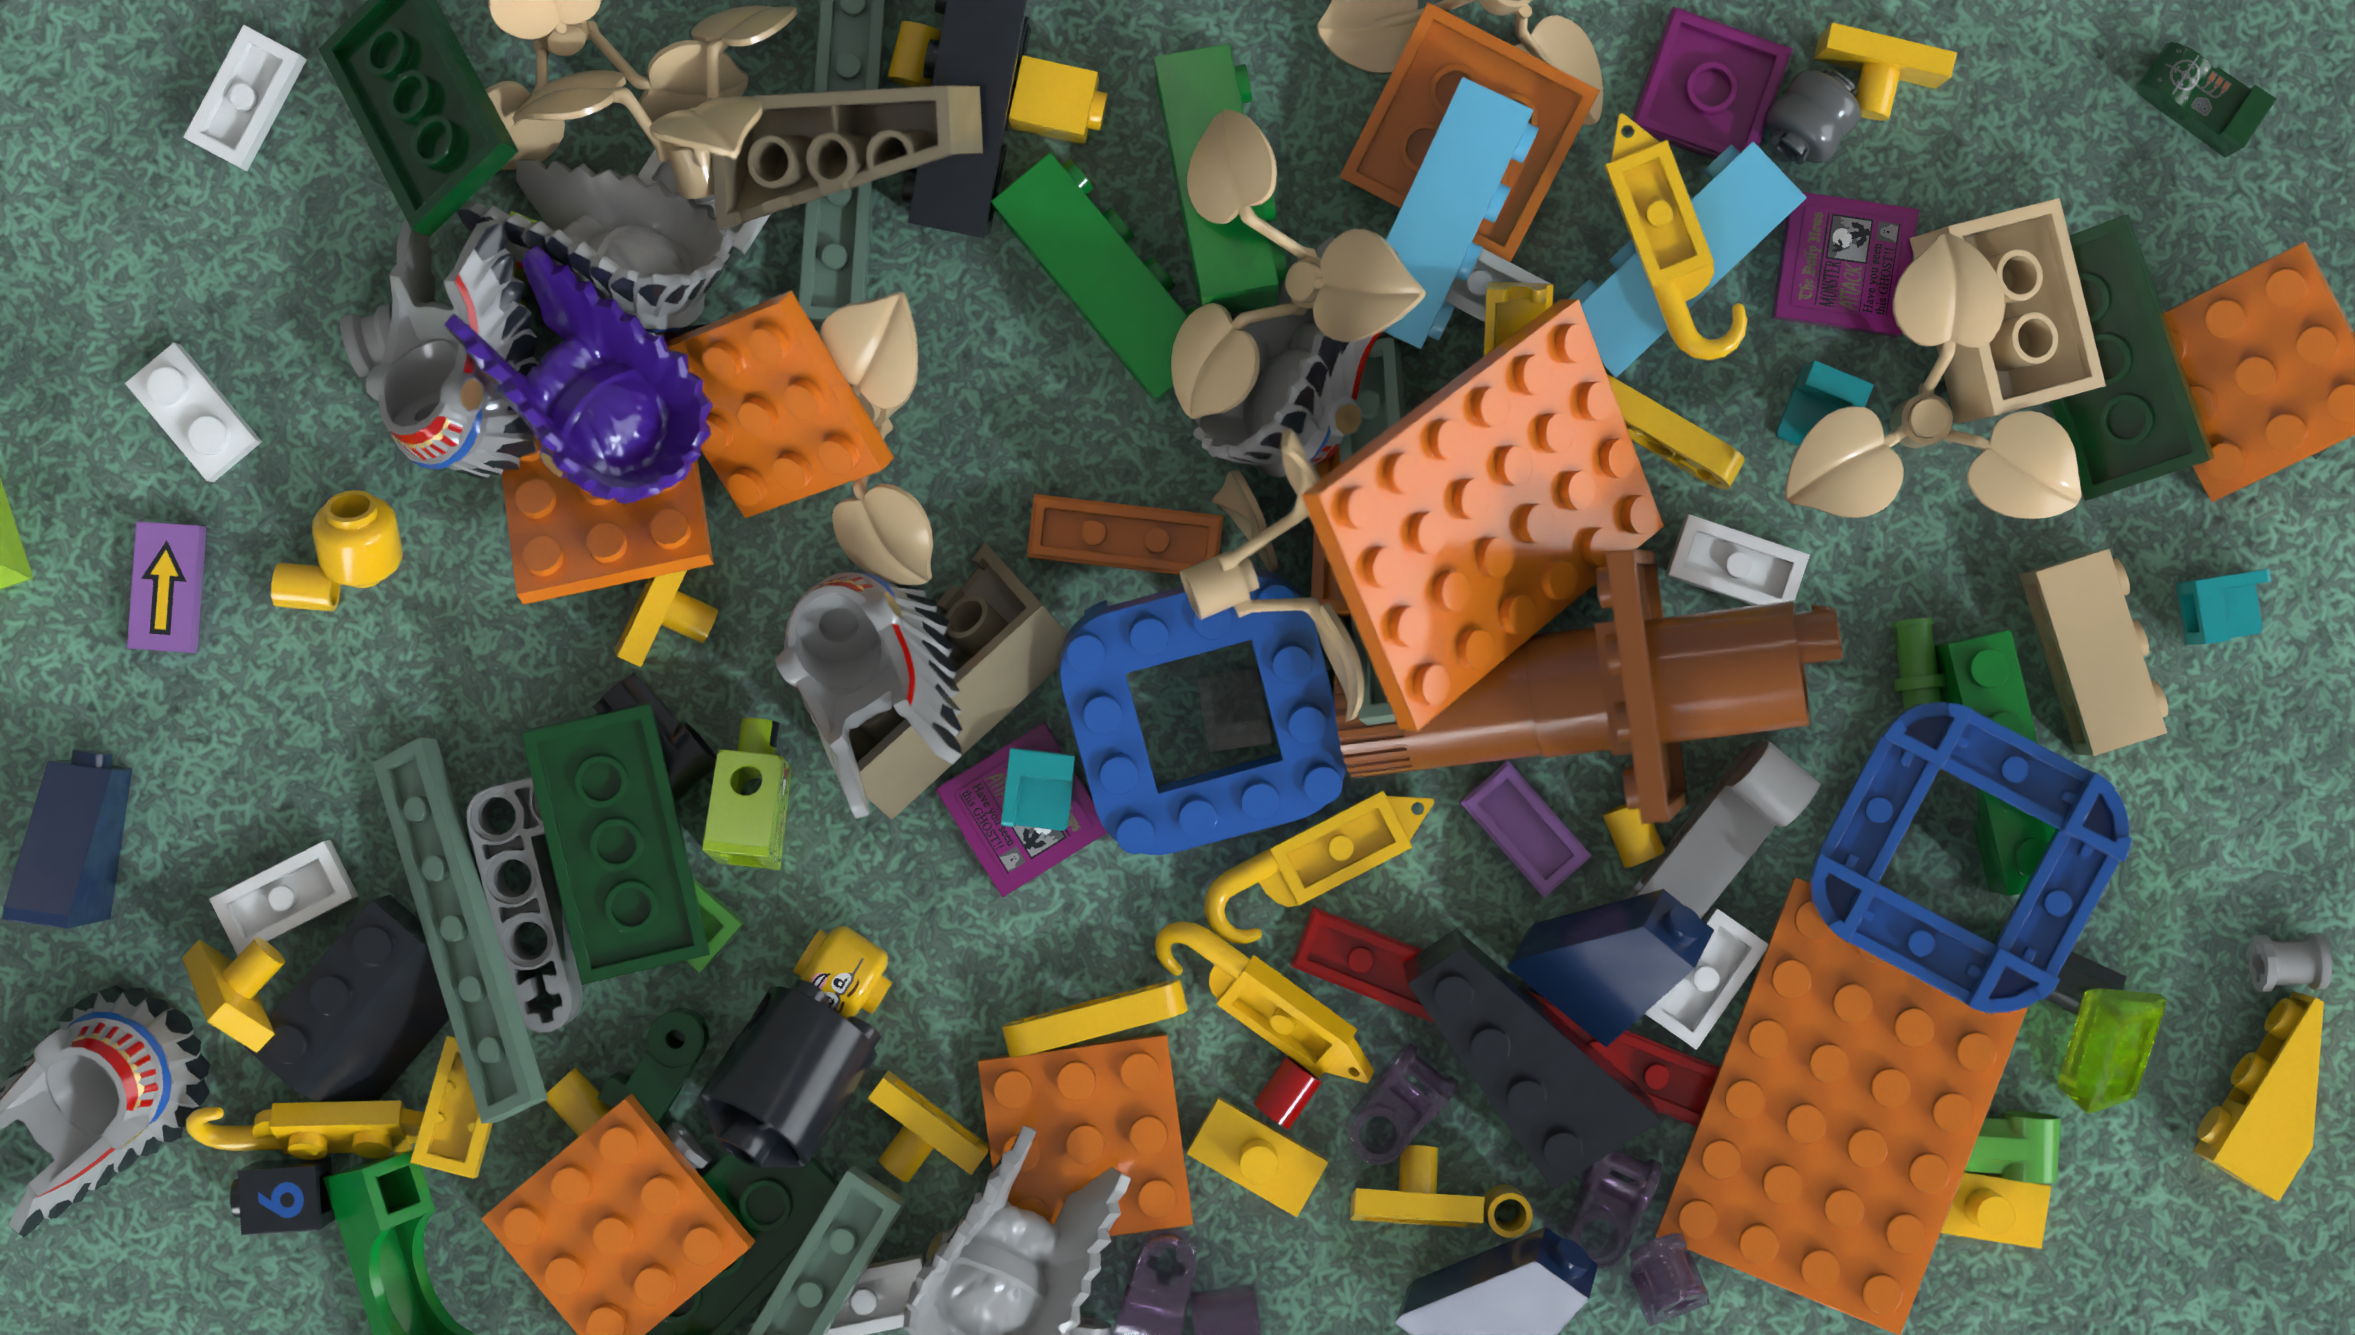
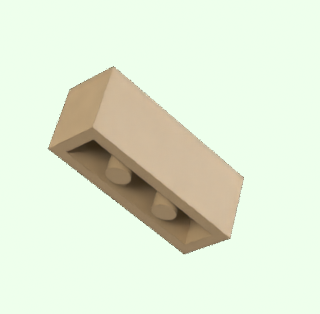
(2095, 652)

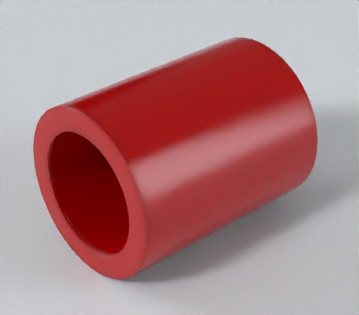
(1287, 1093)

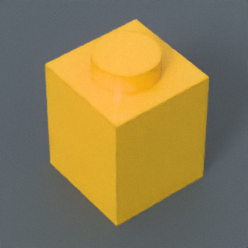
(1057, 101)

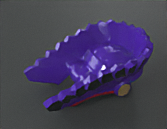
(607, 399)

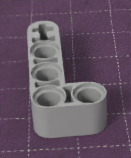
(1729, 825)
(537, 905)

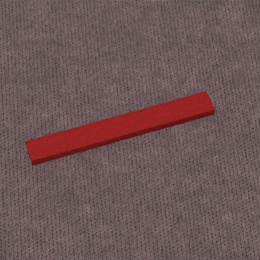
(1374, 968)

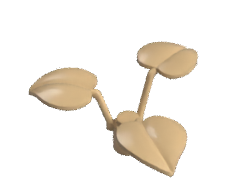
(562, 26)
(1375, 32)
(684, 135)
(1351, 289)
(878, 356)
(2024, 467)
(1230, 576)

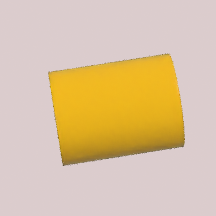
(910, 53)
(303, 588)
(1632, 840)
(577, 1102)
(1520, 1223)

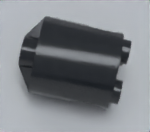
(787, 1078)

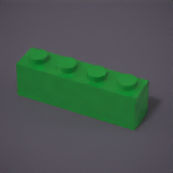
(1231, 259)
(1096, 268)

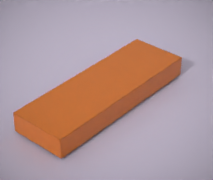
(1121, 535)

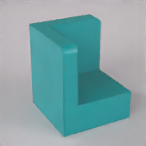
(1816, 394)
(2221, 606)
(1038, 789)

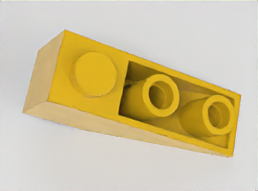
(2270, 1113)

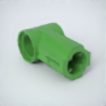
(2018, 1147)

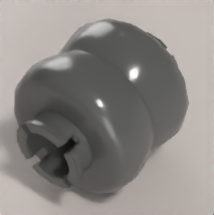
(1813, 116)

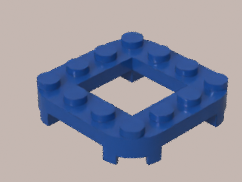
(1220, 802)
(2056, 899)

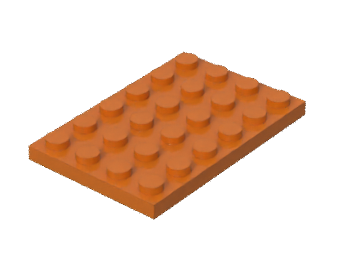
(1483, 512)
(1837, 1123)

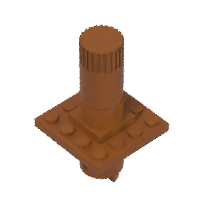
(1620, 689)

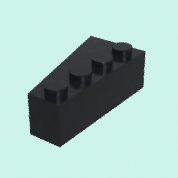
(978, 48)
(1536, 1072)

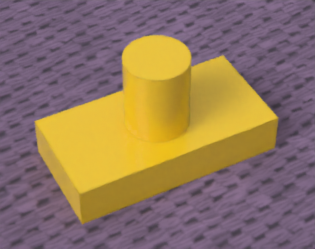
(1882, 64)
(665, 606)
(230, 988)
(451, 1127)
(922, 1130)
(1257, 1156)
(1417, 1197)
(1999, 1210)

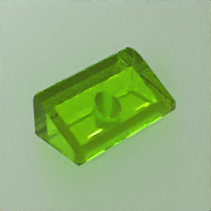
(2110, 1047)

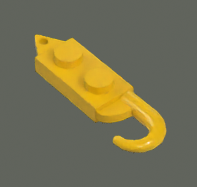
(1667, 237)
(1318, 858)
(1270, 1004)
(314, 1129)

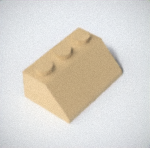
(2046, 331)

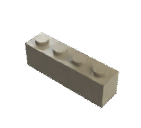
(840, 140)
(1000, 655)

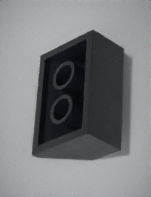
(359, 1010)

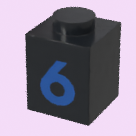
(282, 1196)

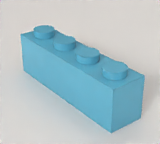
(1452, 196)
(1735, 214)

